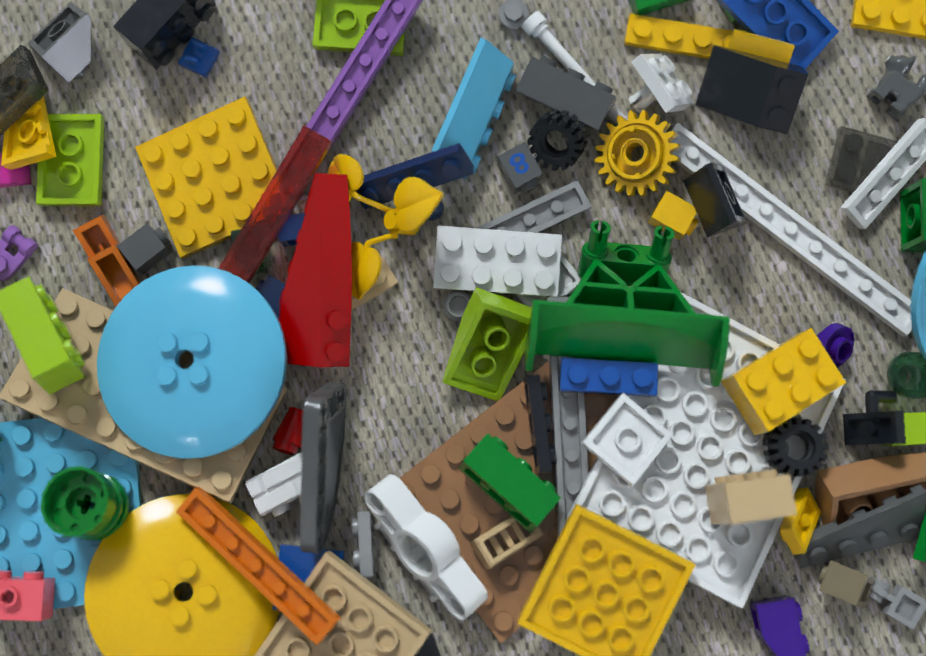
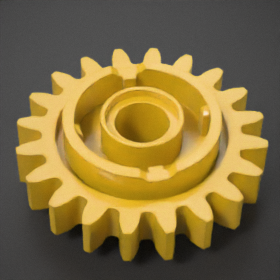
(655, 160)

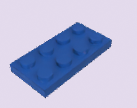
(785, 21)

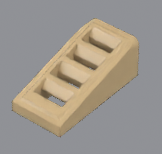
(482, 551)

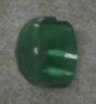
(898, 372)

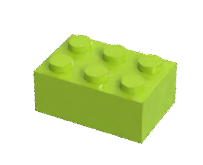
(41, 335)

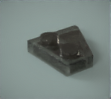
(855, 158)

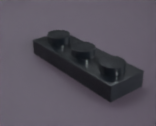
(539, 423)

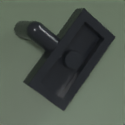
(875, 426)

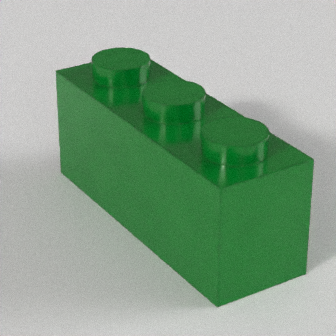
(509, 482)

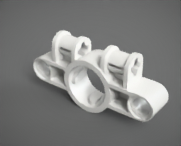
(425, 547)

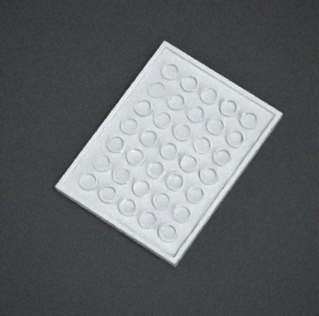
(706, 443)

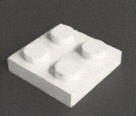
(627, 439)

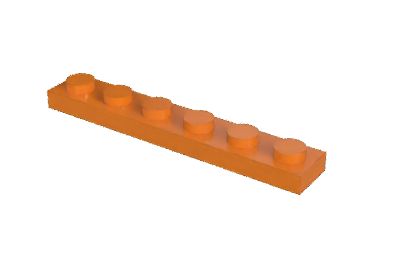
(258, 565)

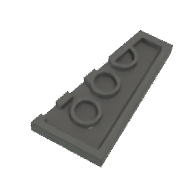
(885, 526)

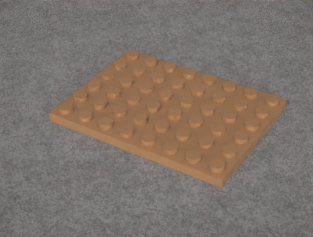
(471, 512)

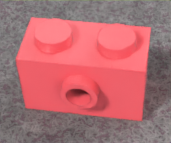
(26, 596)

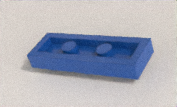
(608, 377)

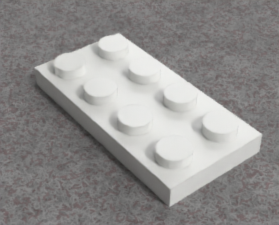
(497, 261)

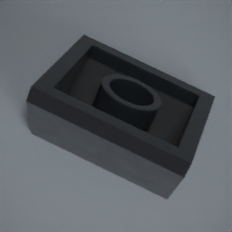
(714, 199)

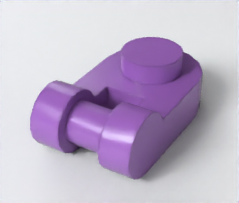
(9, 263)

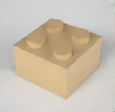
(750, 499)

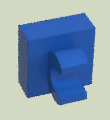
(199, 57)

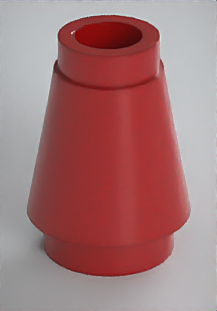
(289, 433)

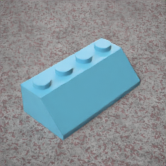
(477, 102)

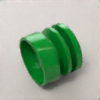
(68, 501)

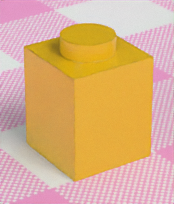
(674, 213)

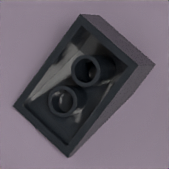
(752, 88)

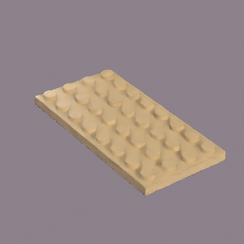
(83, 411)

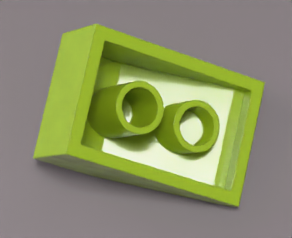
(488, 344)

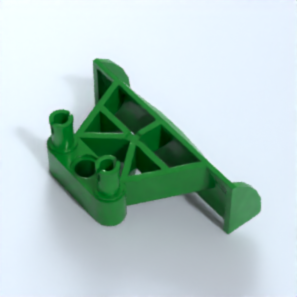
(623, 322)

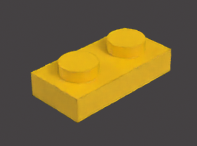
(798, 528)

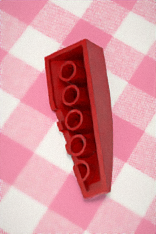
(318, 287)

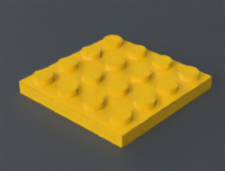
(208, 175)
(605, 589)

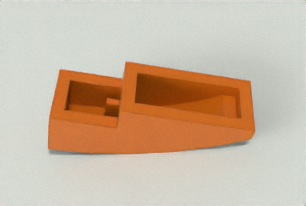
(106, 259)

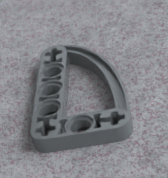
(321, 462)

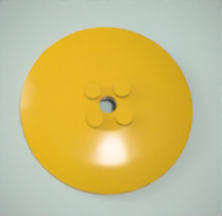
(134, 582)

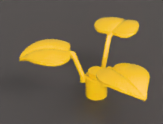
(414, 204)

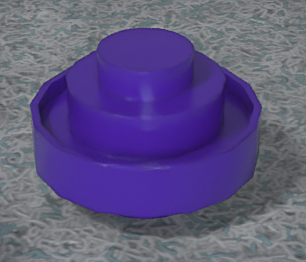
(838, 342)

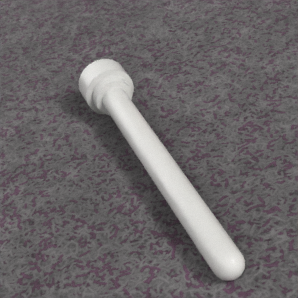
(537, 27)

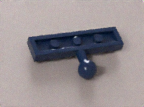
(434, 168)

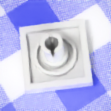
(660, 84)

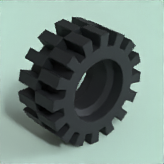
(569, 128)
(813, 442)

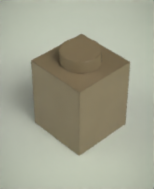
(846, 583)

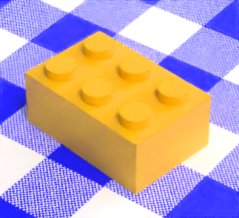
(783, 382)

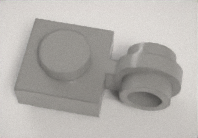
(900, 604)

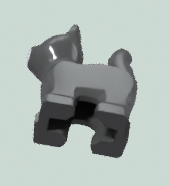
(896, 88)

